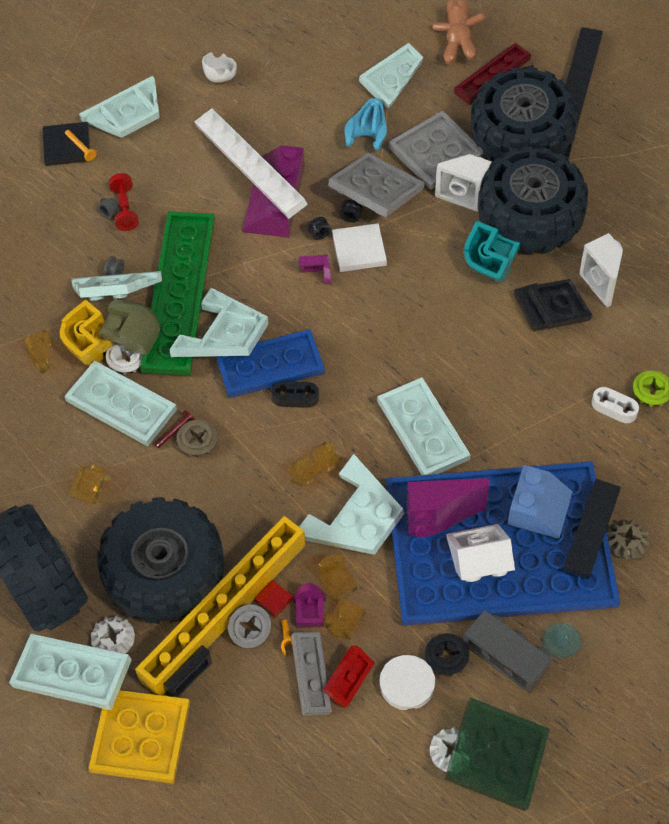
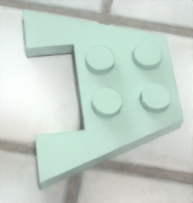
(231, 333)
(363, 520)

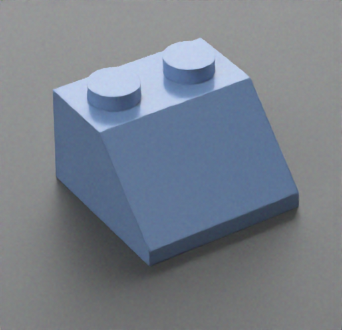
(539, 502)

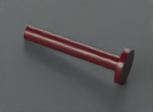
(188, 417)

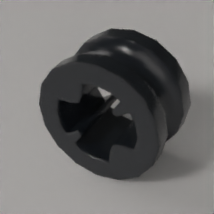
(350, 211)
(319, 228)

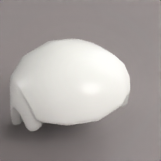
(218, 68)

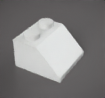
(461, 180)
(601, 266)
(481, 552)

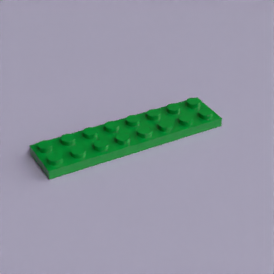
(181, 291)

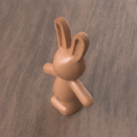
(458, 30)

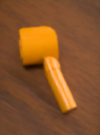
(286, 636)

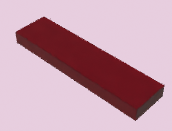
(512, 57)

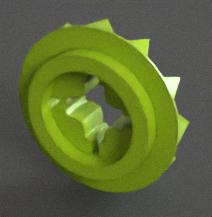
(642, 387)

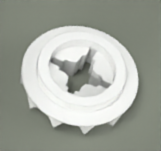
(115, 360)
(124, 639)
(439, 751)

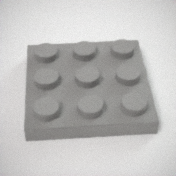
(432, 143)
(376, 184)

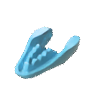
(368, 122)

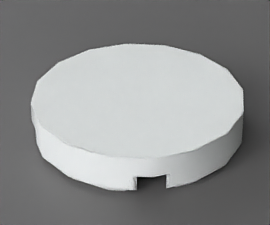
(407, 682)

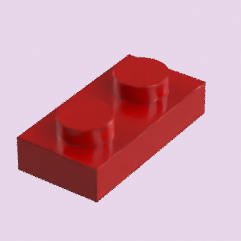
(348, 676)

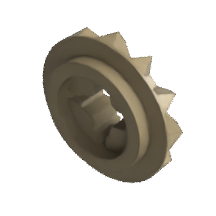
(198, 429)
(636, 547)

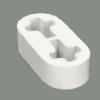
(615, 405)

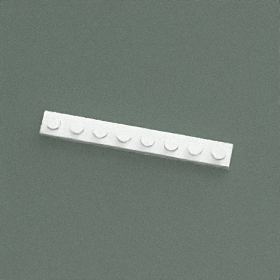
(251, 163)

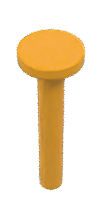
(89, 154)

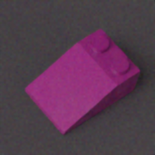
(443, 503)

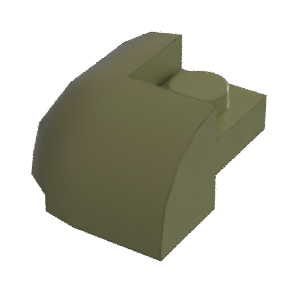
(131, 325)

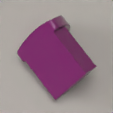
(316, 263)
(309, 606)

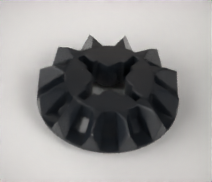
(455, 646)

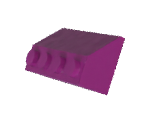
(262, 214)

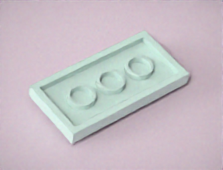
(121, 403)
(423, 428)
(70, 671)

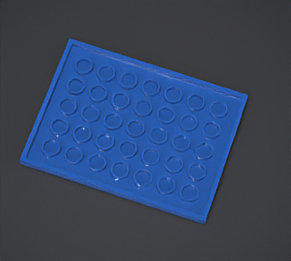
(538, 585)

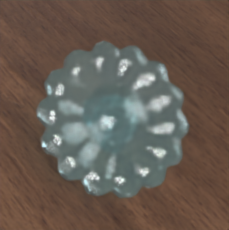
(562, 640)

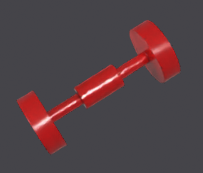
(120, 184)

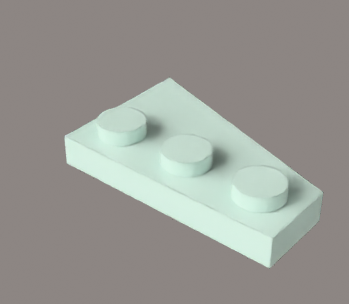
(392, 74)

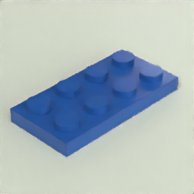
(271, 361)

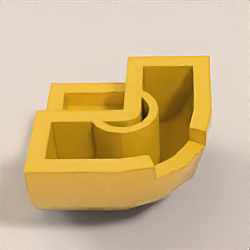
(81, 333)

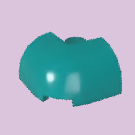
(489, 252)

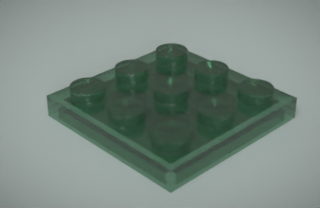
(497, 754)

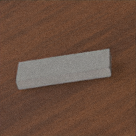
(310, 673)

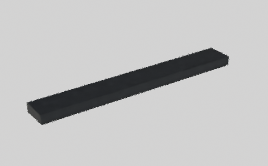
(582, 68)

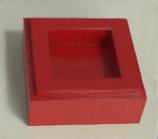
(273, 599)

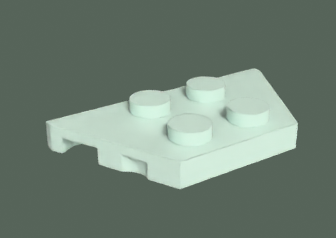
(125, 110)
(115, 285)

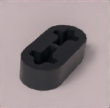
(295, 394)

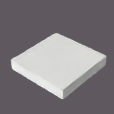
(359, 247)

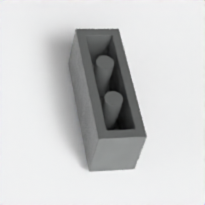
(507, 651)

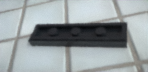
(592, 529)

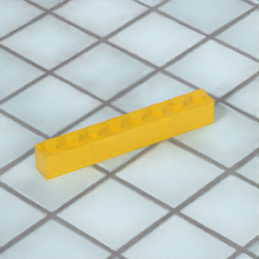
(211, 615)

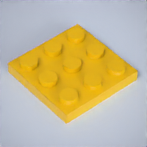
(140, 737)

